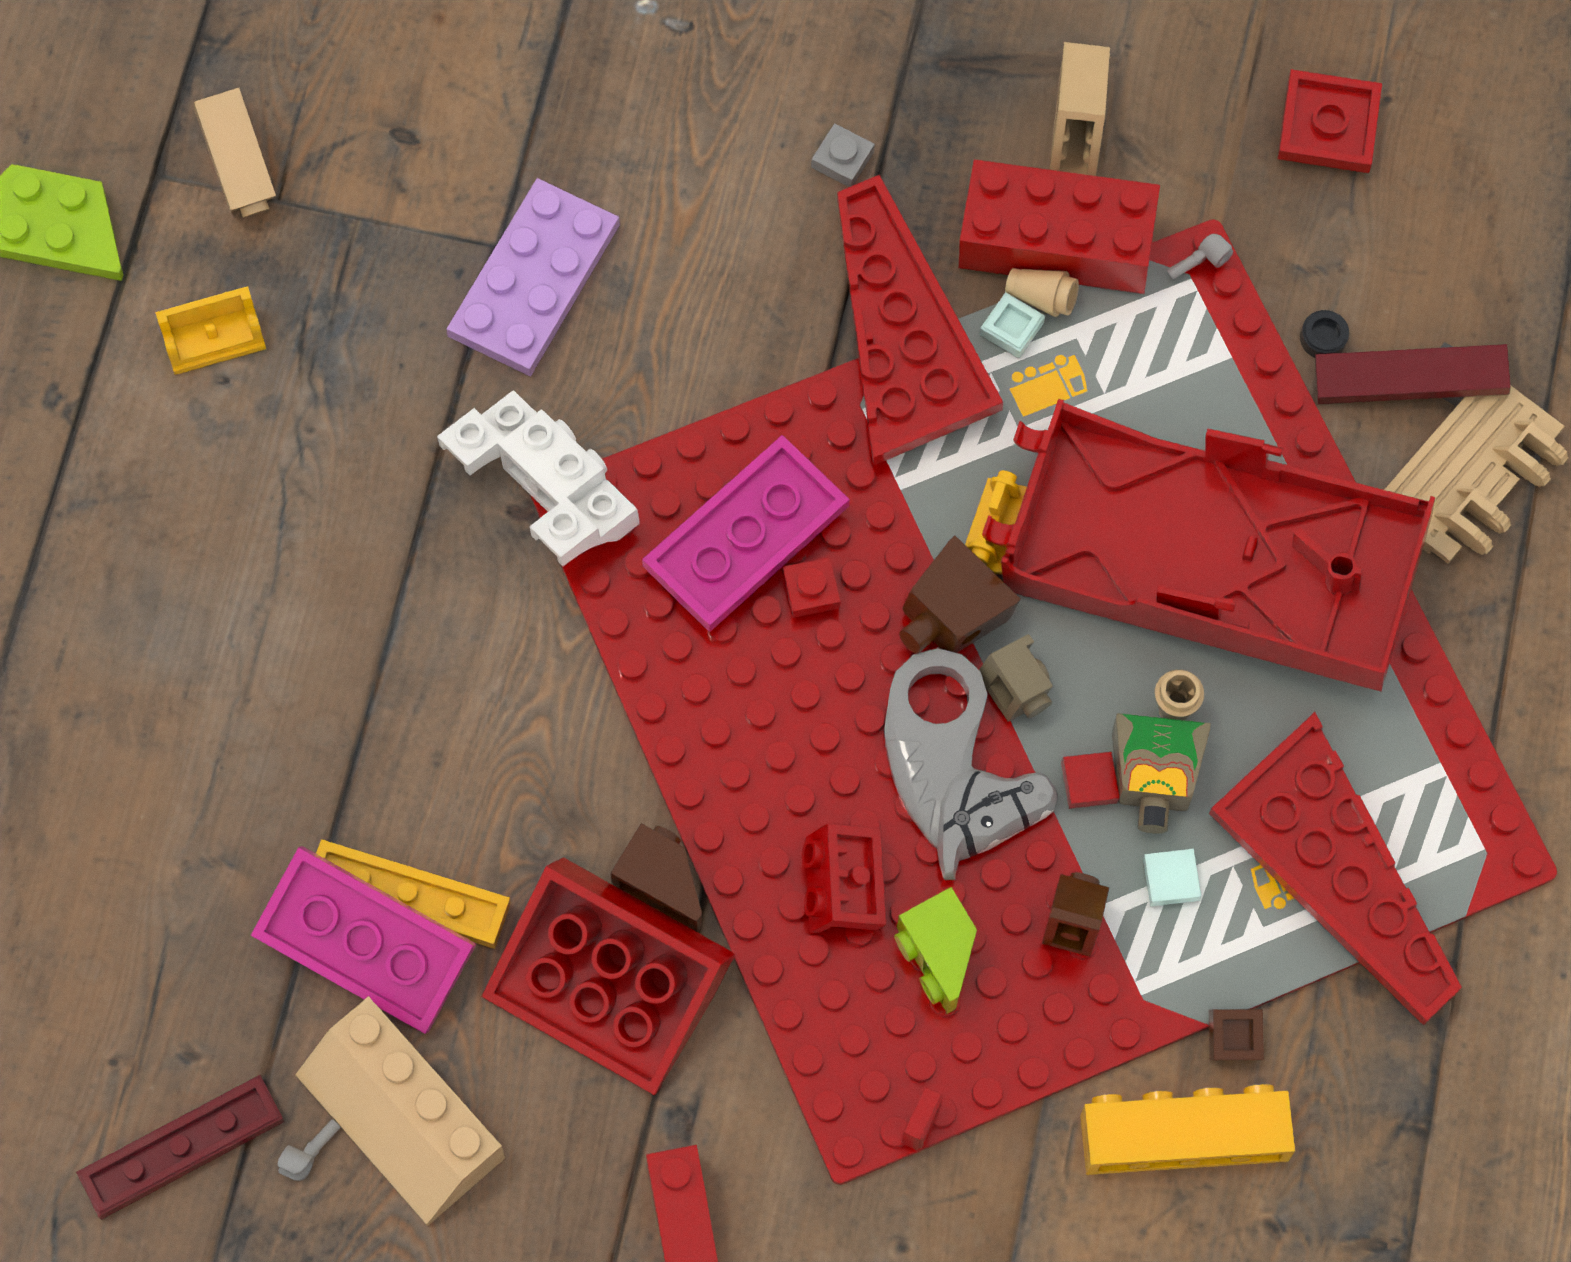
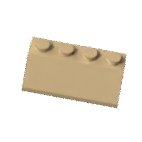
(399, 1111)

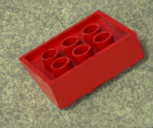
(607, 974)

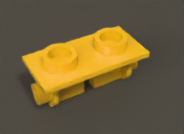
(1001, 501)

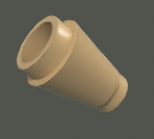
(1044, 289)
(1178, 694)

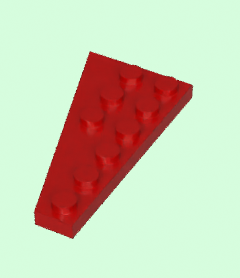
(911, 347)
(1326, 851)

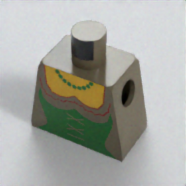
(1157, 765)

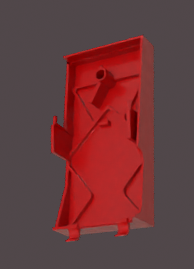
(1214, 545)

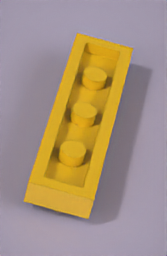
(458, 906)

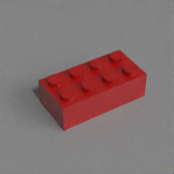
(1059, 223)

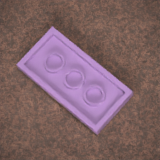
(533, 277)

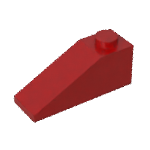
(681, 1205)

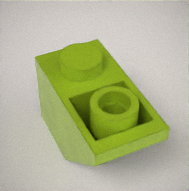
(941, 943)

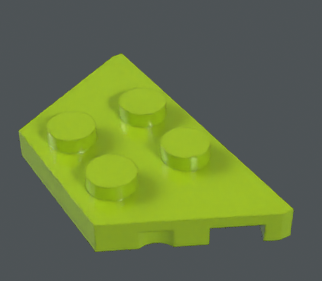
(57, 222)

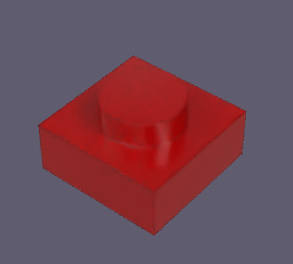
(811, 587)

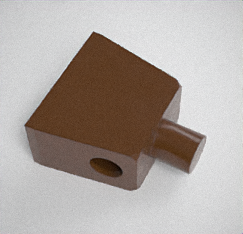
(956, 601)

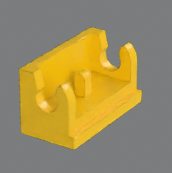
(211, 330)

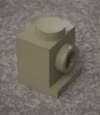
(1017, 680)

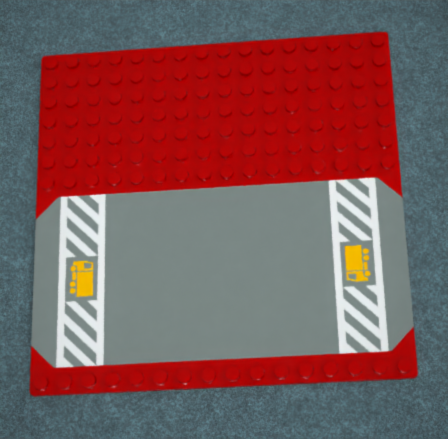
(785, 718)

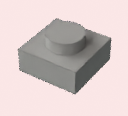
(842, 155)

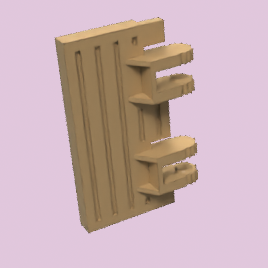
(1467, 470)

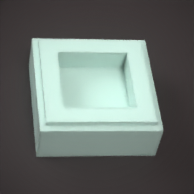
(1012, 325)
(1172, 877)

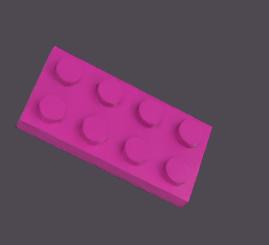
(745, 533)
(363, 939)

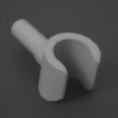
(1213, 248)
(298, 1163)

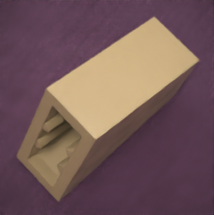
(1080, 108)
(235, 152)

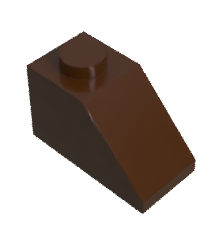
(659, 874)
(1076, 913)

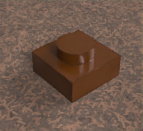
(1236, 1034)

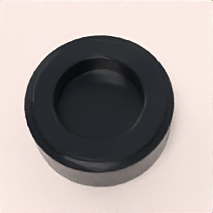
(1324, 333)

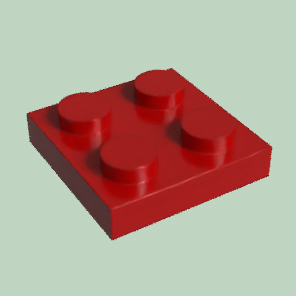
(1329, 121)

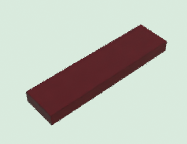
(1412, 374)
(180, 1147)

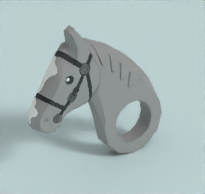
(930, 763)

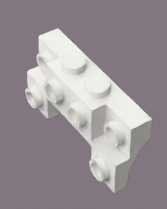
(551, 468)

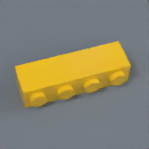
(1187, 1130)

